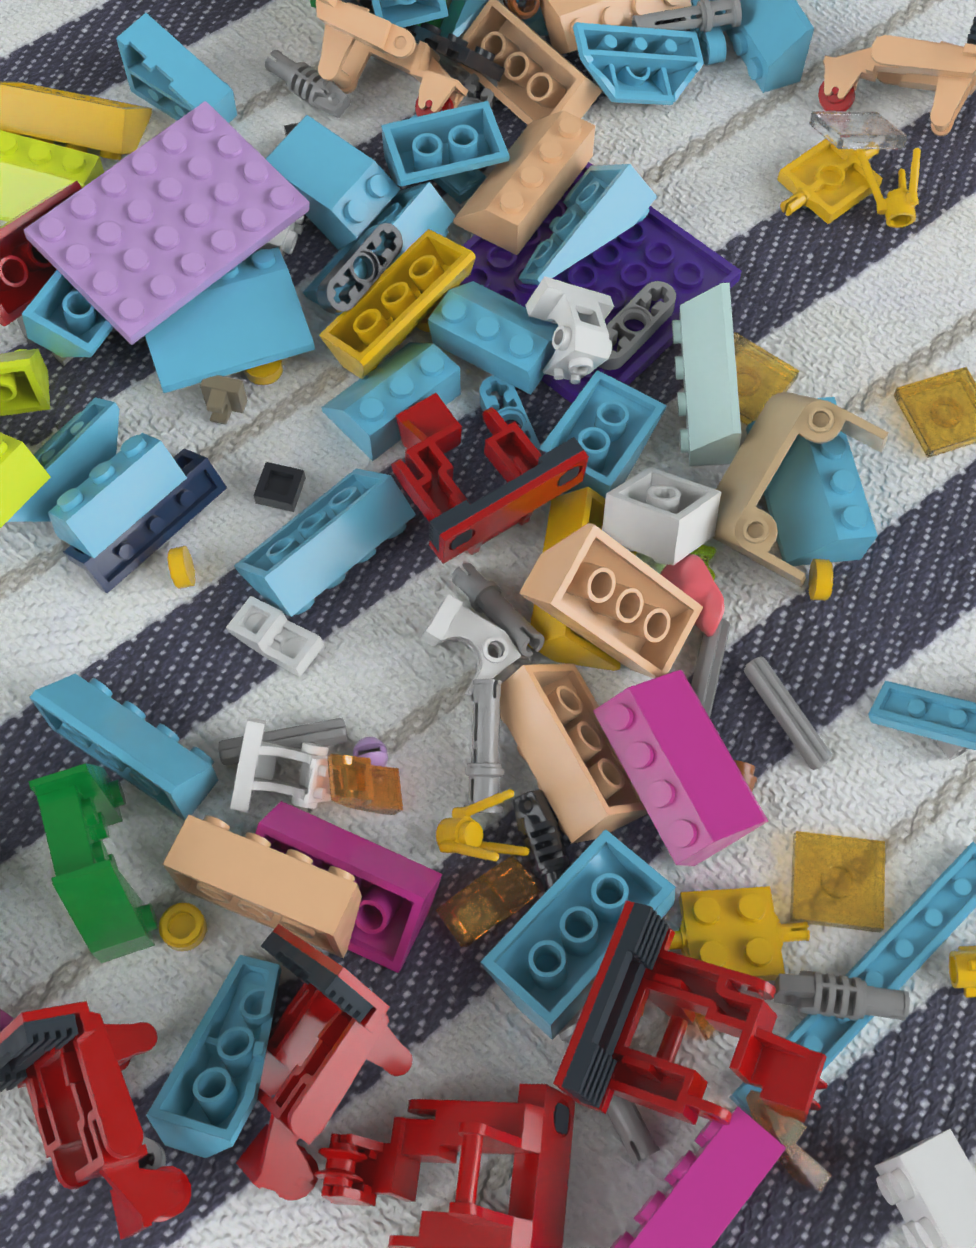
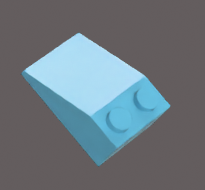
(336, 178)
(611, 427)

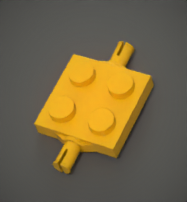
(826, 181)
(736, 930)

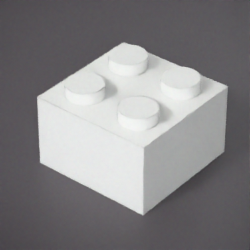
(661, 515)
(932, 1192)

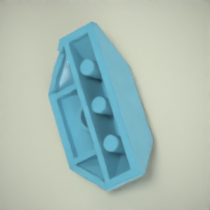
(638, 61)
(71, 456)

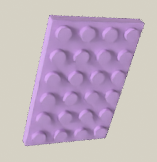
(167, 221)

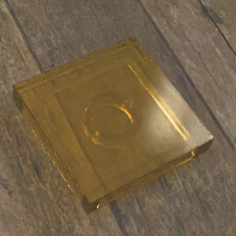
(759, 377)
(941, 411)
(838, 881)

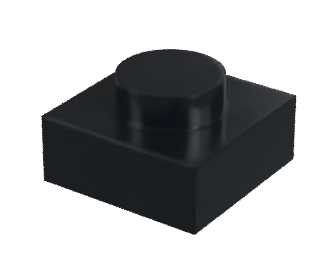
(279, 486)

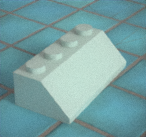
(708, 378)

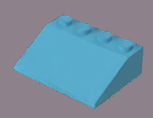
(232, 325)

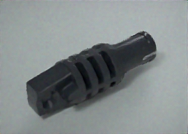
(540, 835)

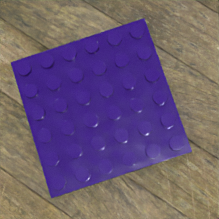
(621, 268)

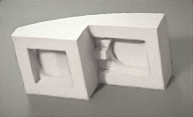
(274, 636)

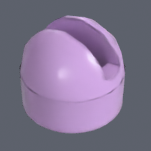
(377, 758)

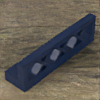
(156, 526)

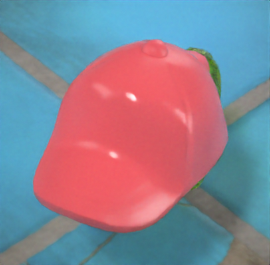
(697, 581)

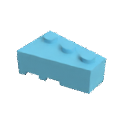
(169, 74)

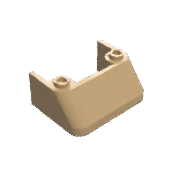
(760, 455)

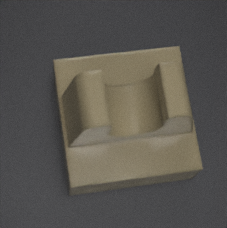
(223, 396)

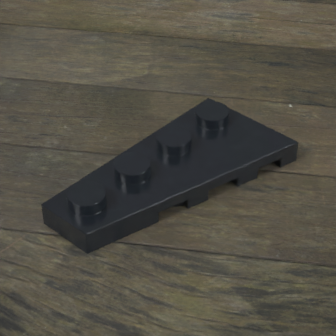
(457, 50)

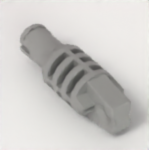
(308, 84)
(839, 996)

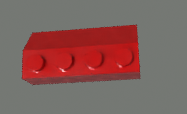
(21, 264)

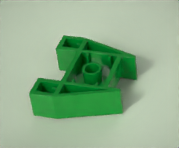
(76, 817)

